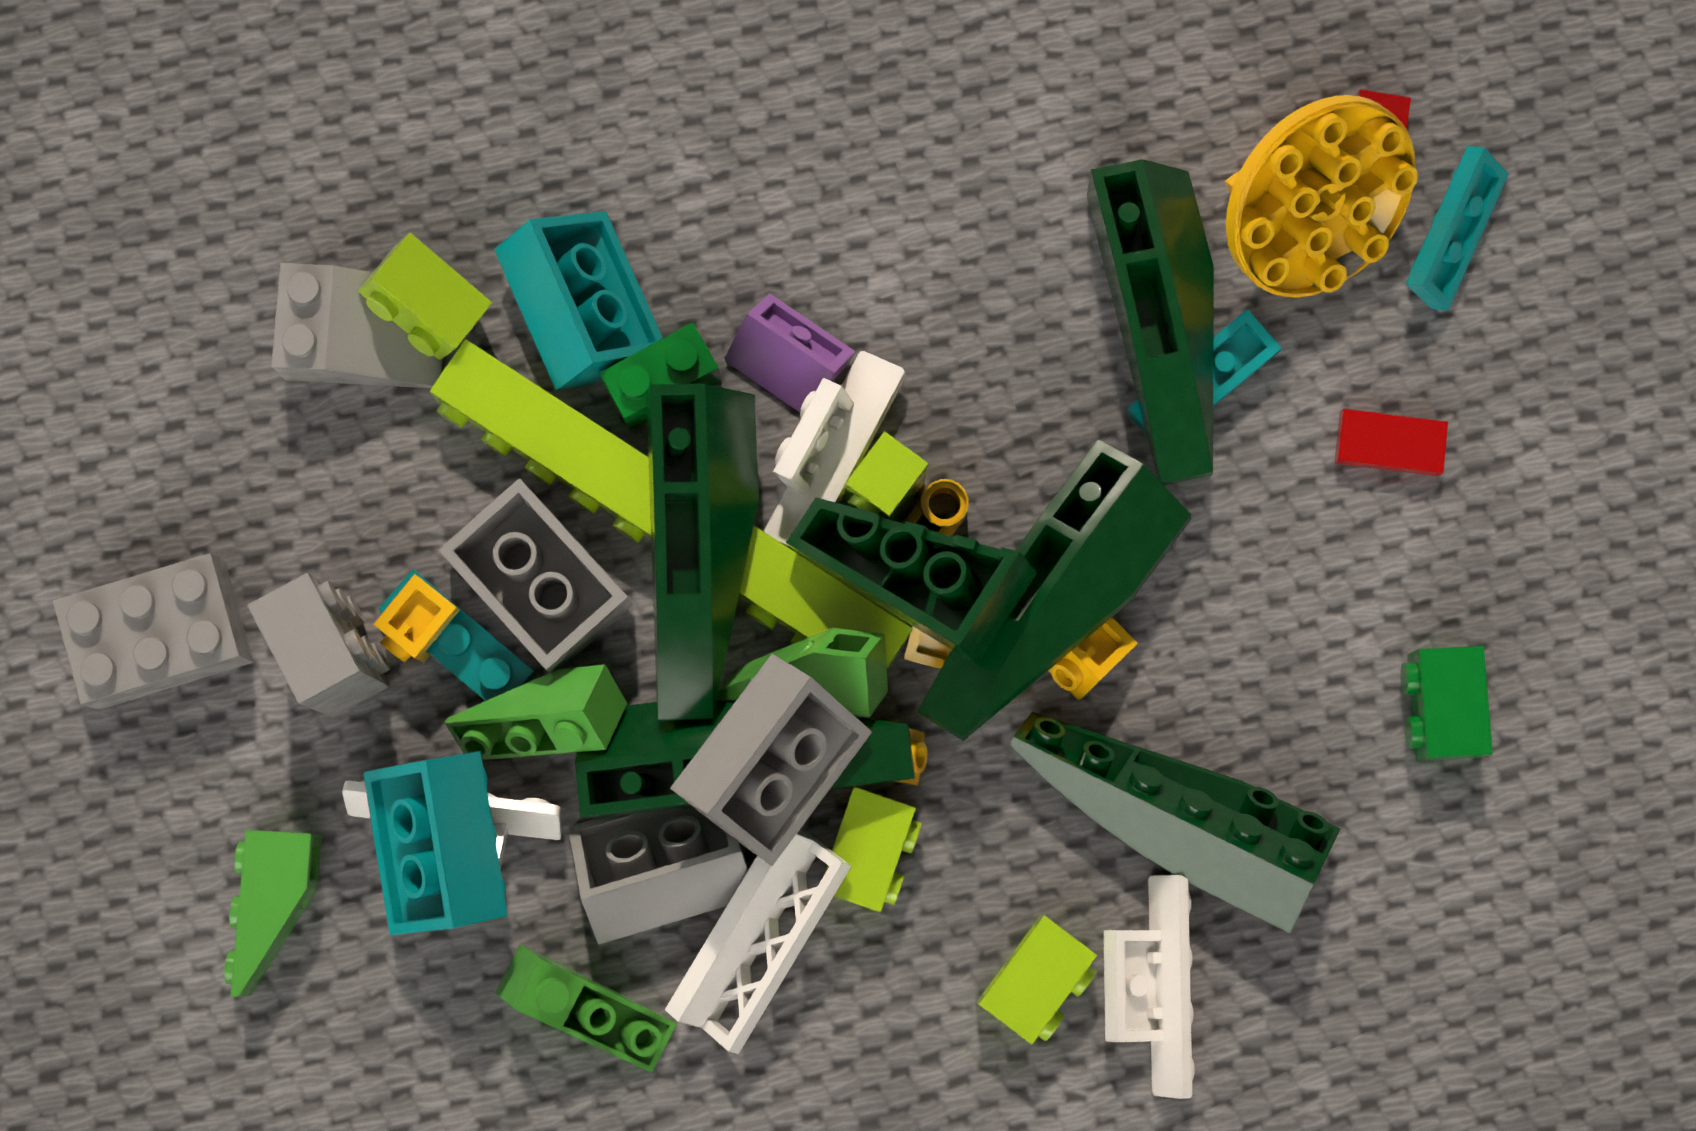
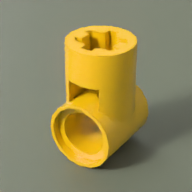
(922, 510)

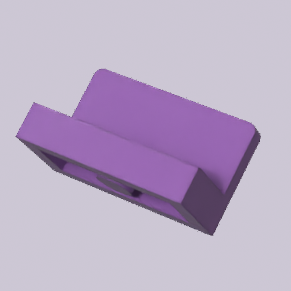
(786, 351)

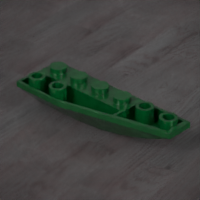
(1163, 305)
(700, 535)
(1090, 561)
(651, 754)
(1187, 818)

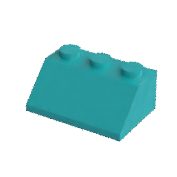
(577, 295)
(435, 844)

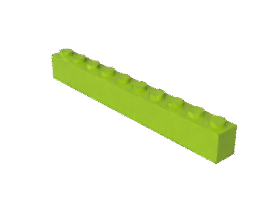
(616, 478)

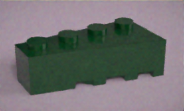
(926, 578)

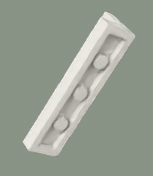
(750, 929)

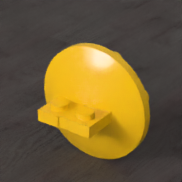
(1319, 188)

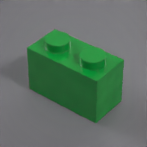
(671, 360)
(1447, 703)

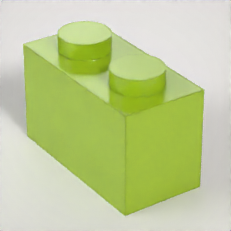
(424, 297)
(886, 479)
(871, 842)
(1038, 981)

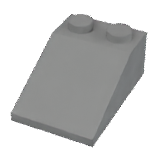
(334, 337)

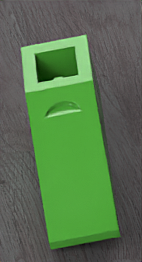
(840, 660)
(546, 716)
(275, 889)
(584, 1008)

